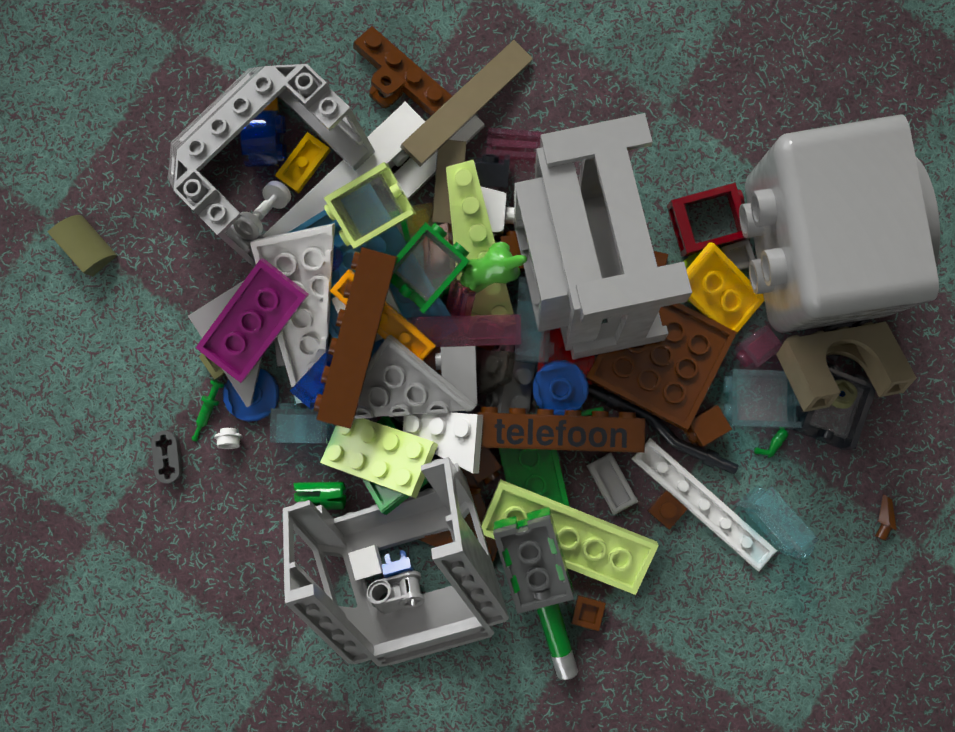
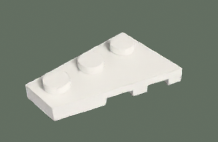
(455, 433)

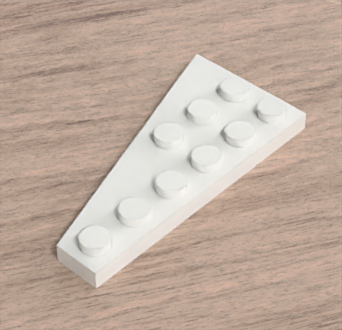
(307, 261)

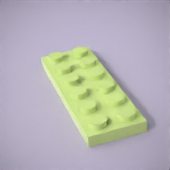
(586, 541)

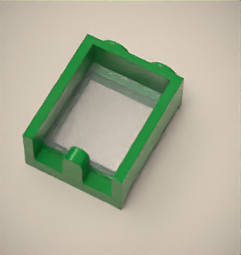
(428, 266)

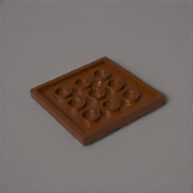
(670, 374)

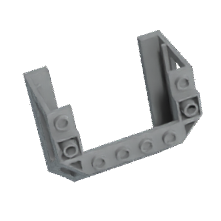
(232, 111)
(447, 616)

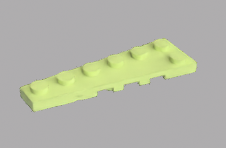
(474, 233)

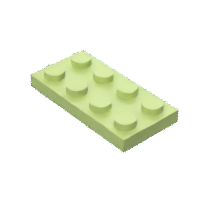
(380, 455)

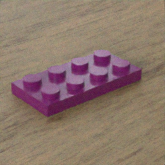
(252, 320)

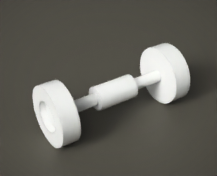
(275, 196)

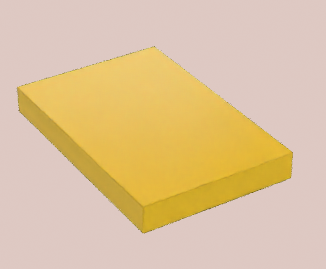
(721, 289)

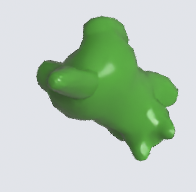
(495, 267)

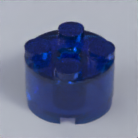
(263, 140)

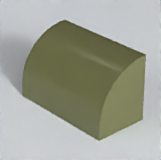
(82, 244)

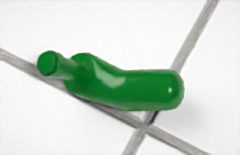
(775, 444)

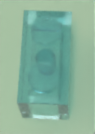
(297, 425)

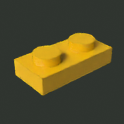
(302, 162)

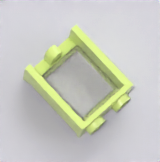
(368, 206)

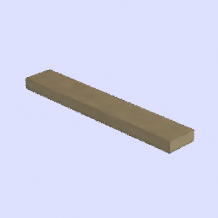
(466, 103)

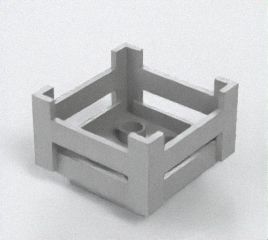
(592, 241)

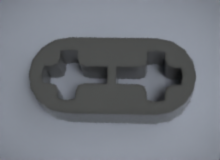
(159, 456)

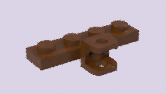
(398, 74)

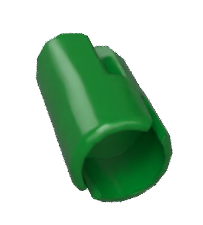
(321, 493)

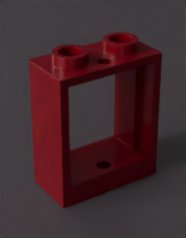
(682, 225)

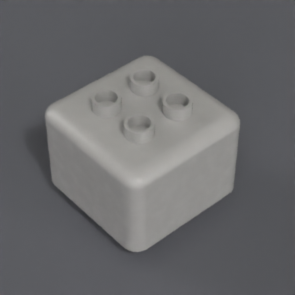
(842, 225)

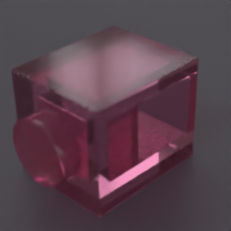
(758, 347)

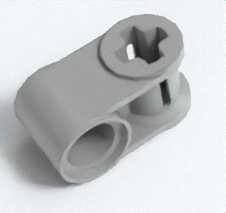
(402, 592)

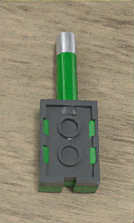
(538, 579)

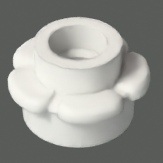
(228, 438)

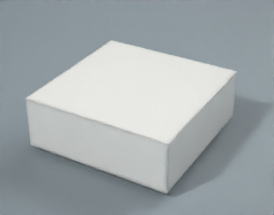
(366, 562)

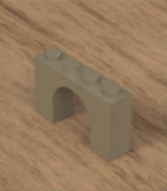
(868, 344)

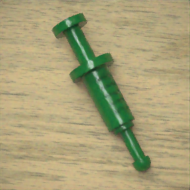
(207, 407)

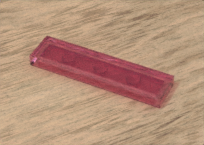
(470, 329)

